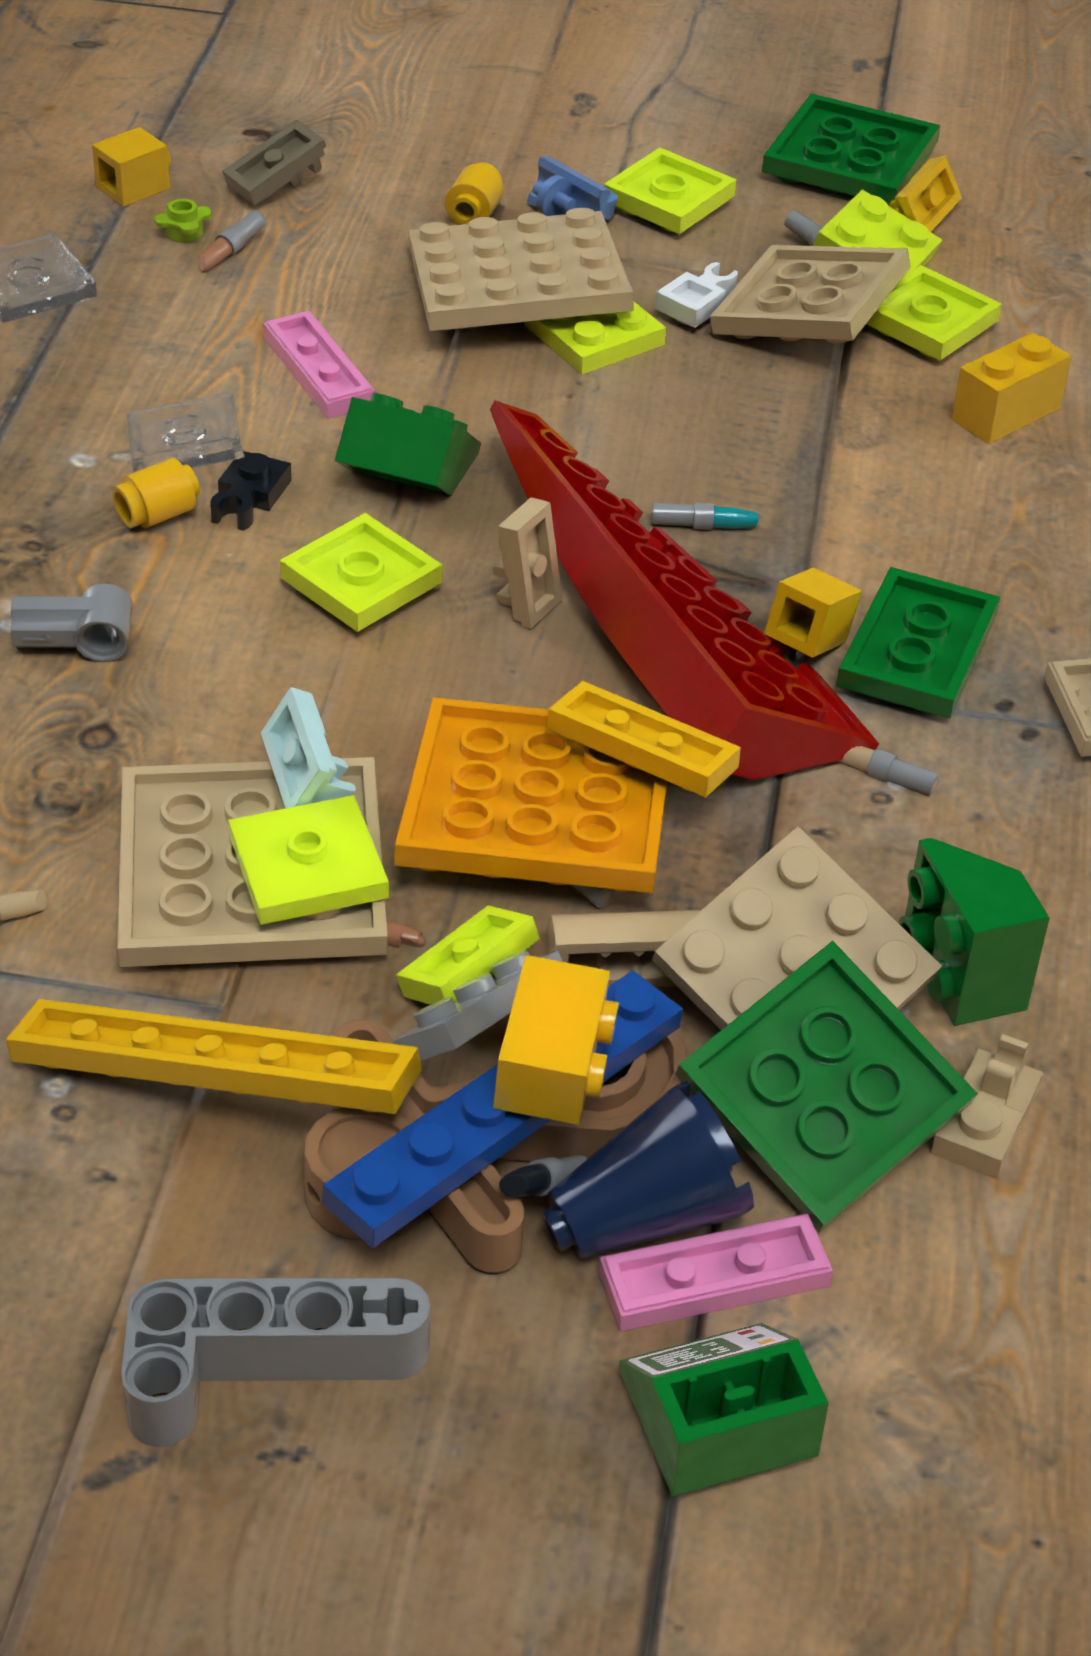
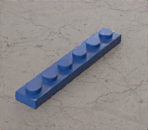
(466, 1132)

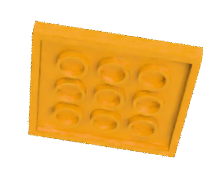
(527, 803)

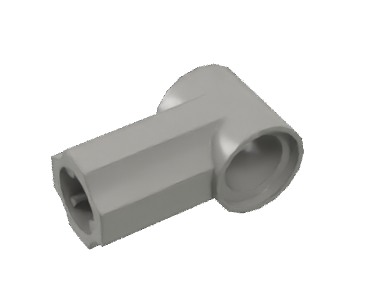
(92, 623)

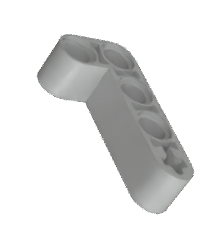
(368, 1334)

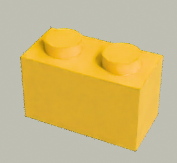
(1011, 387)
(552, 1040)

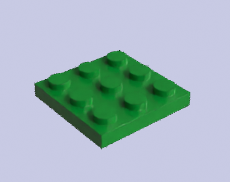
(850, 148)
(826, 1085)

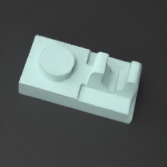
(301, 753)

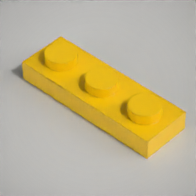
(644, 738)

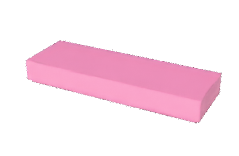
(317, 362)
(714, 1272)

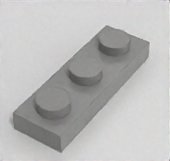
(478, 1006)

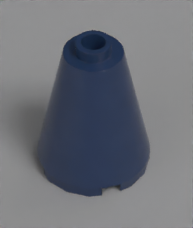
(650, 1180)

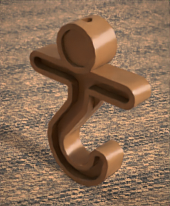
(477, 1213)

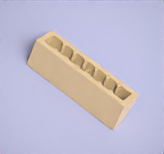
(616, 941)

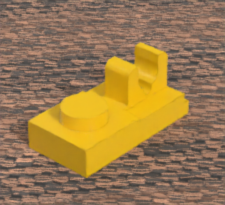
(929, 194)

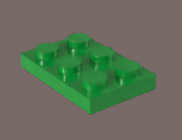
(918, 642)

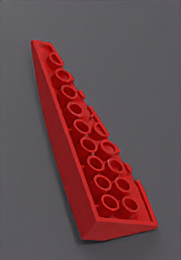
(671, 622)

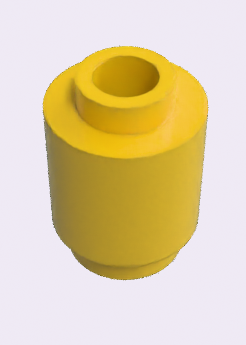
(474, 193)
(156, 493)

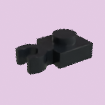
(247, 485)

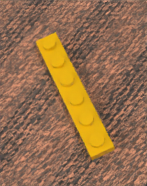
(216, 1055)

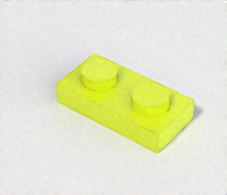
(467, 954)

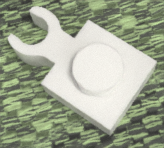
(695, 298)

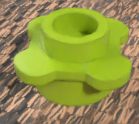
(183, 220)

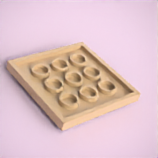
(518, 269)
(184, 883)

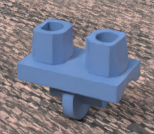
(564, 189)

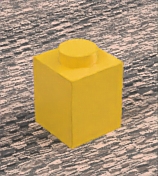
(131, 166)
(812, 612)

